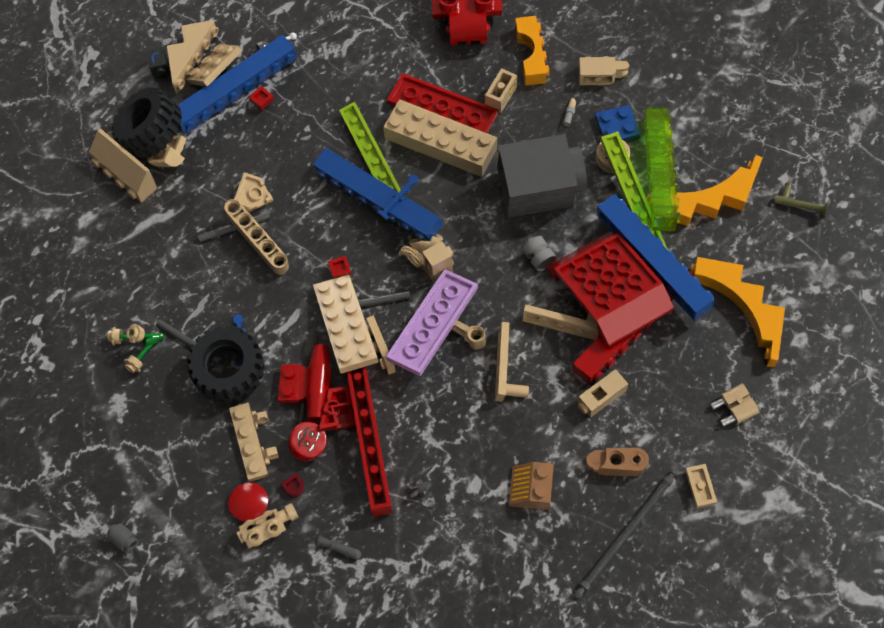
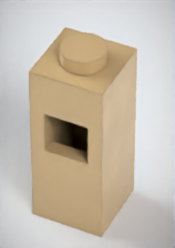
(602, 393)

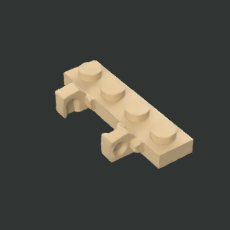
(253, 455)

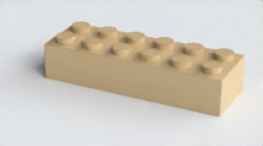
(440, 138)

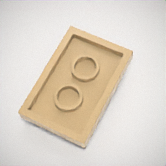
(213, 65)

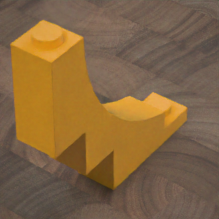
(731, 192)
(764, 318)

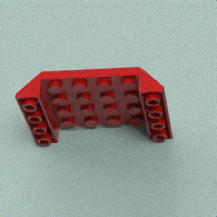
(613, 286)

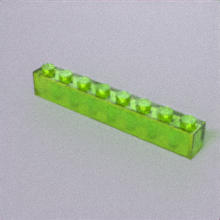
(660, 169)

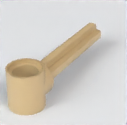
(469, 333)

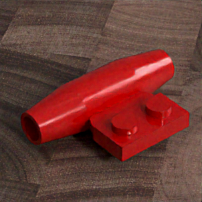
(307, 383)

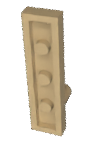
(561, 322)
(502, 388)

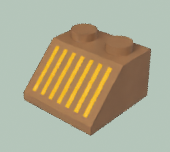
(531, 485)

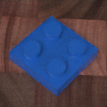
(618, 120)

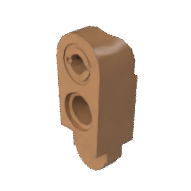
(600, 461)

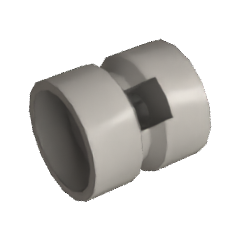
(538, 253)

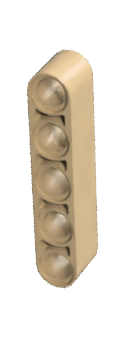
(253, 229)

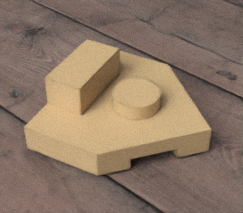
(252, 192)

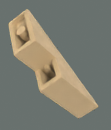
(186, 55)

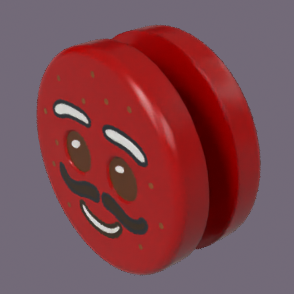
(307, 441)

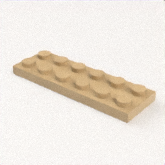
(345, 324)

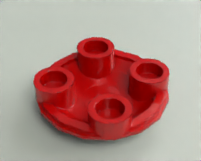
(248, 501)

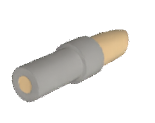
(570, 110)

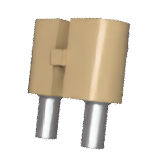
(739, 403)

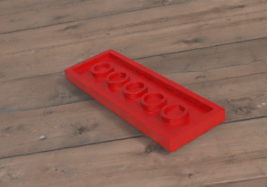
(443, 103)

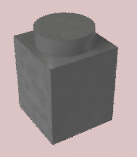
(540, 175)

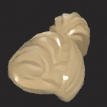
(415, 252)

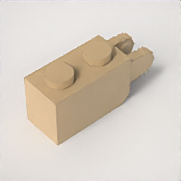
(601, 70)

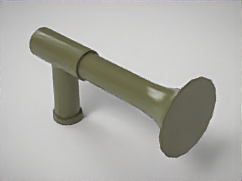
(785, 200)

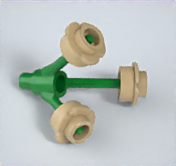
(134, 334)

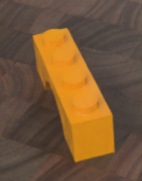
(534, 67)

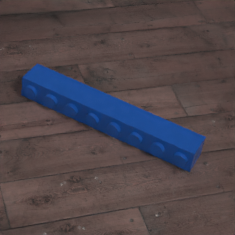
(236, 83)
(376, 193)
(675, 276)

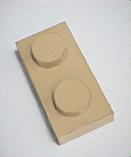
(701, 486)

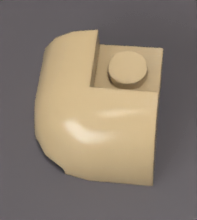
(170, 155)

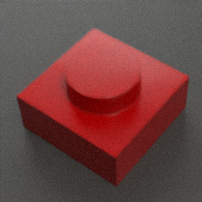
(261, 98)
(339, 267)

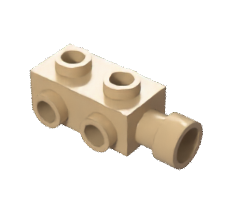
(265, 529)

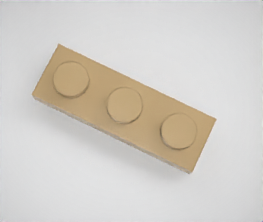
(379, 345)

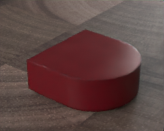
(293, 485)

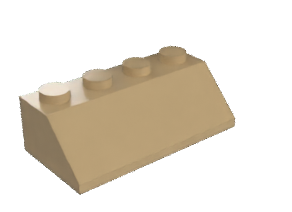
(121, 166)

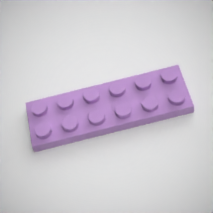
(432, 322)

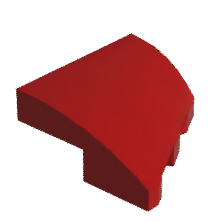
(337, 410)

